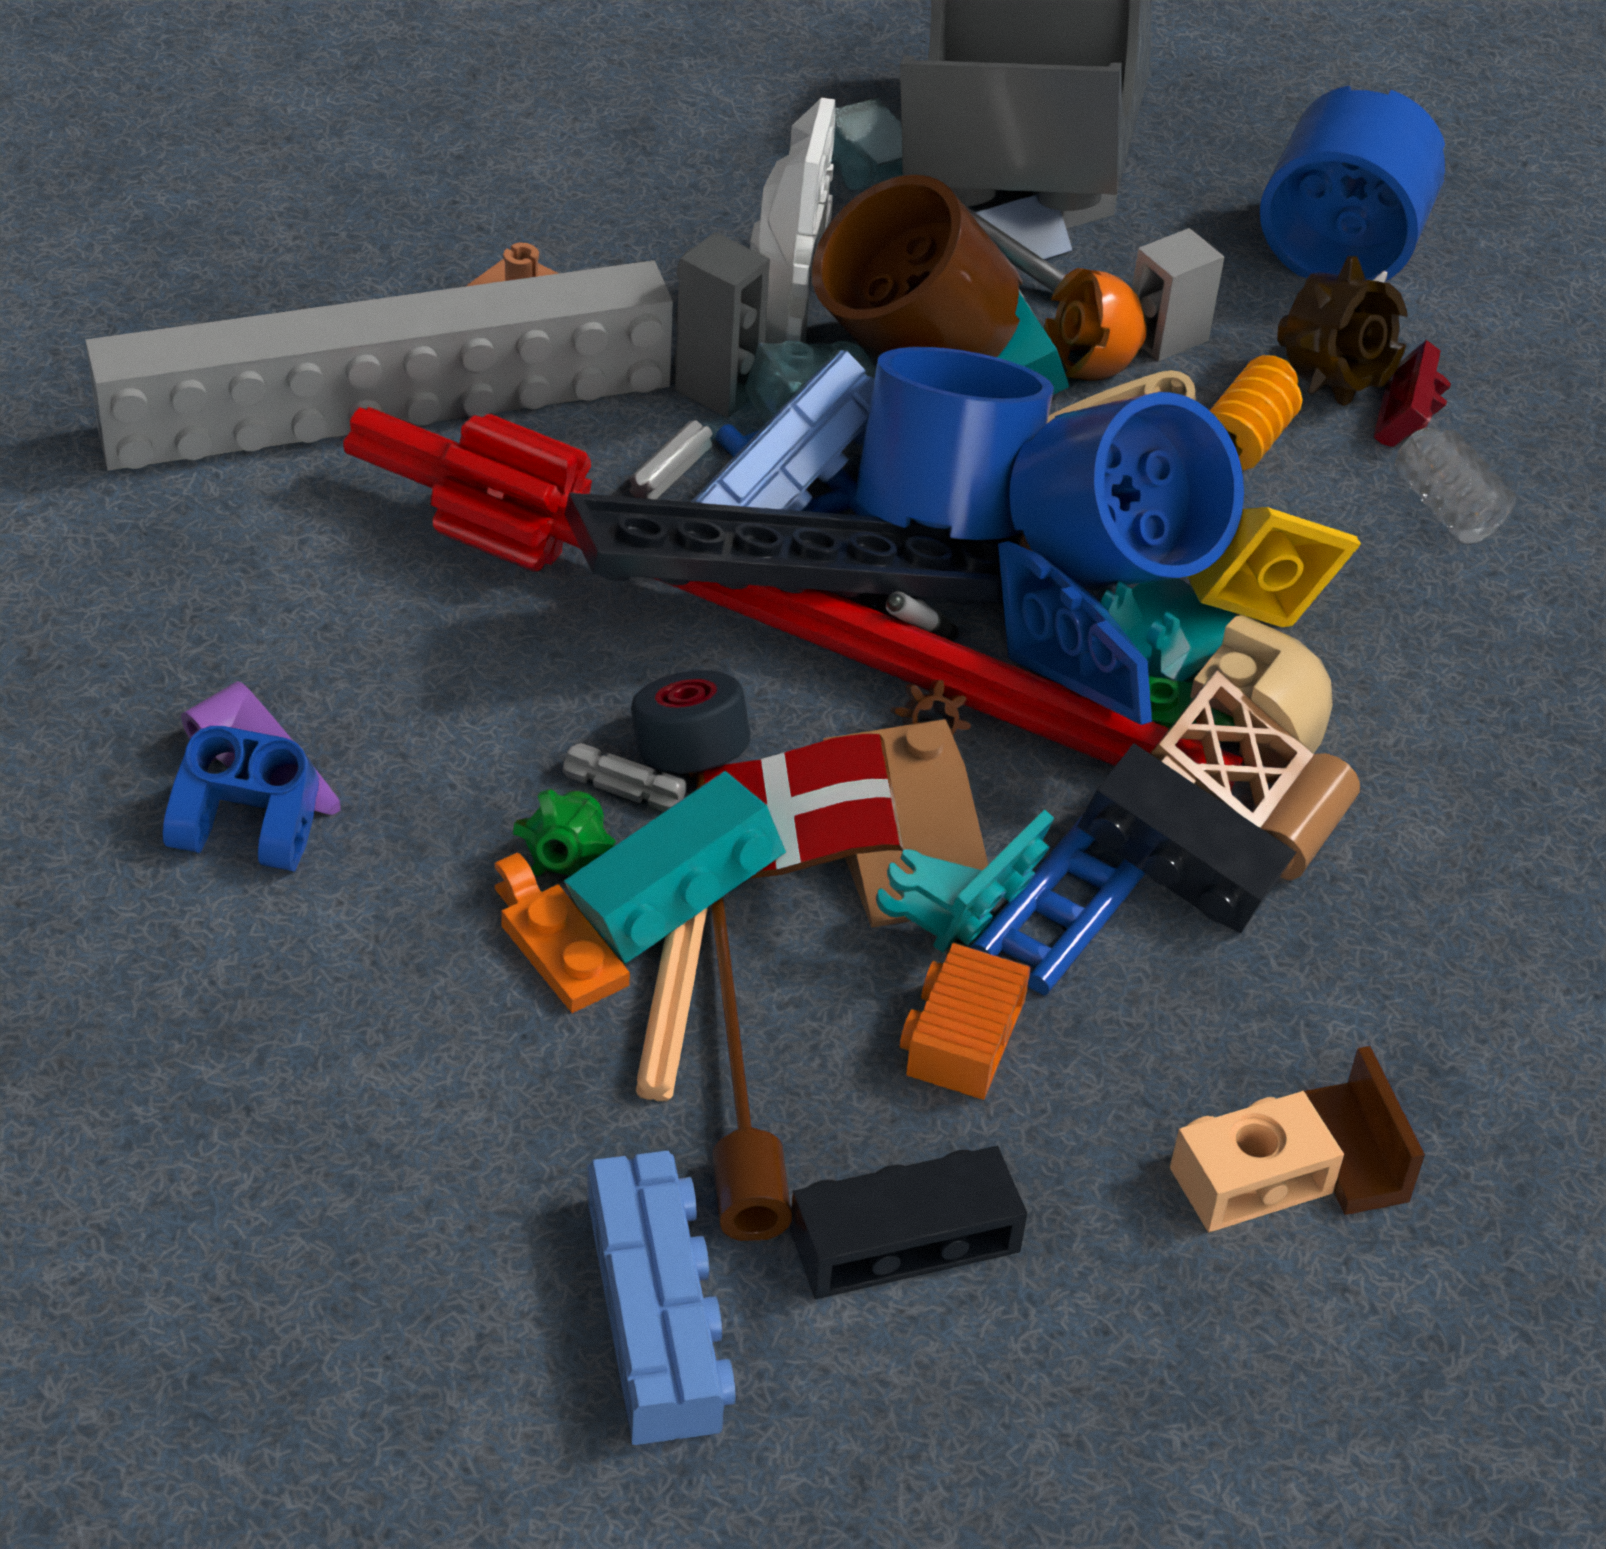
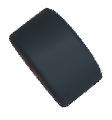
(691, 721)

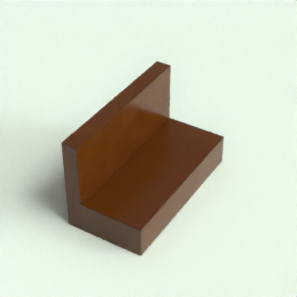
(1374, 1135)

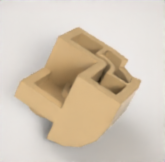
(1277, 677)

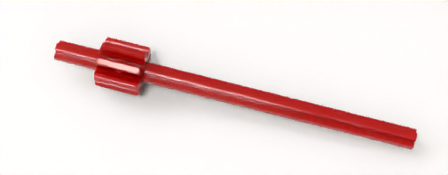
(509, 496)

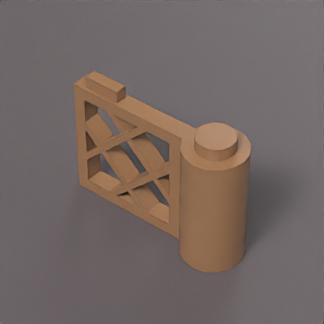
(1304, 795)

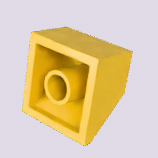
(1274, 566)

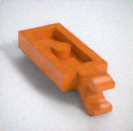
(557, 938)

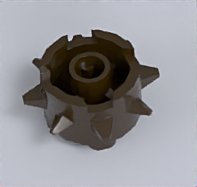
(1344, 331)

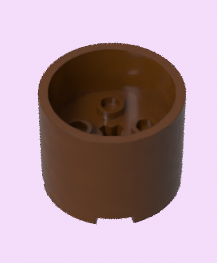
(915, 272)

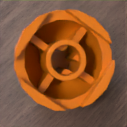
(1099, 316)

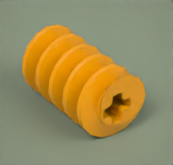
(1259, 406)

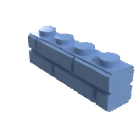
(798, 442)
(656, 1298)

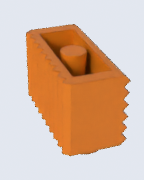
(965, 1020)

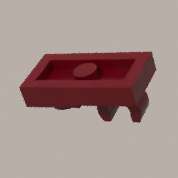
(1411, 396)

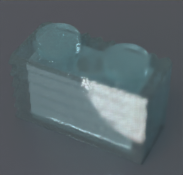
(867, 144)

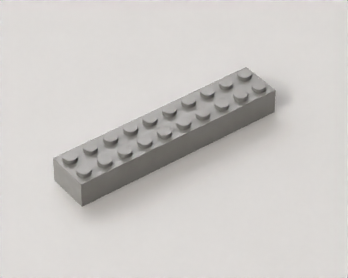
(405, 355)

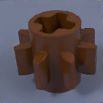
(942, 706)

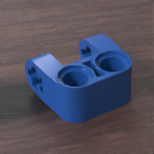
(247, 782)

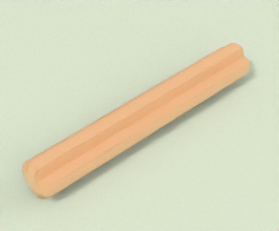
(670, 1010)

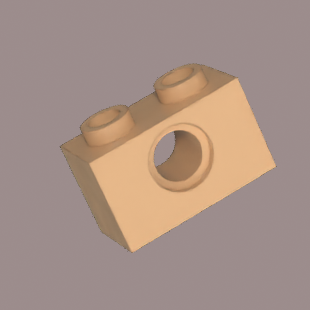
(1256, 1160)

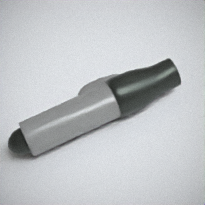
(920, 615)

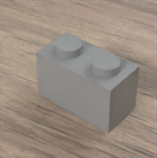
(1177, 291)

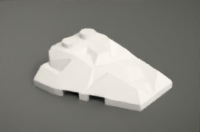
(794, 218)

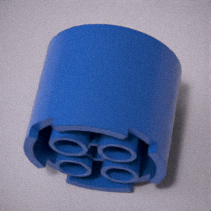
(1354, 184)
(948, 439)
(1129, 491)

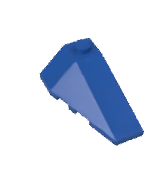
(1070, 635)

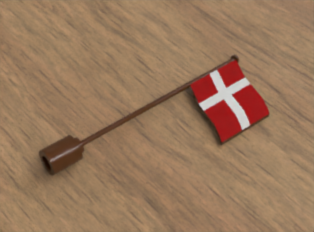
(826, 807)

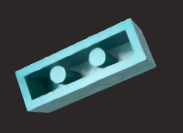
(676, 866)

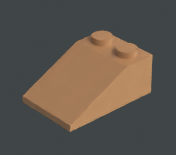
(931, 807)

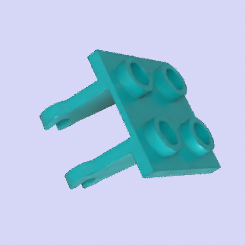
(1168, 626)
(957, 899)

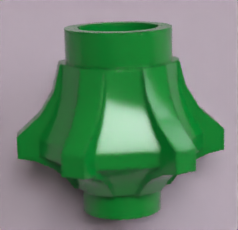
(564, 832)

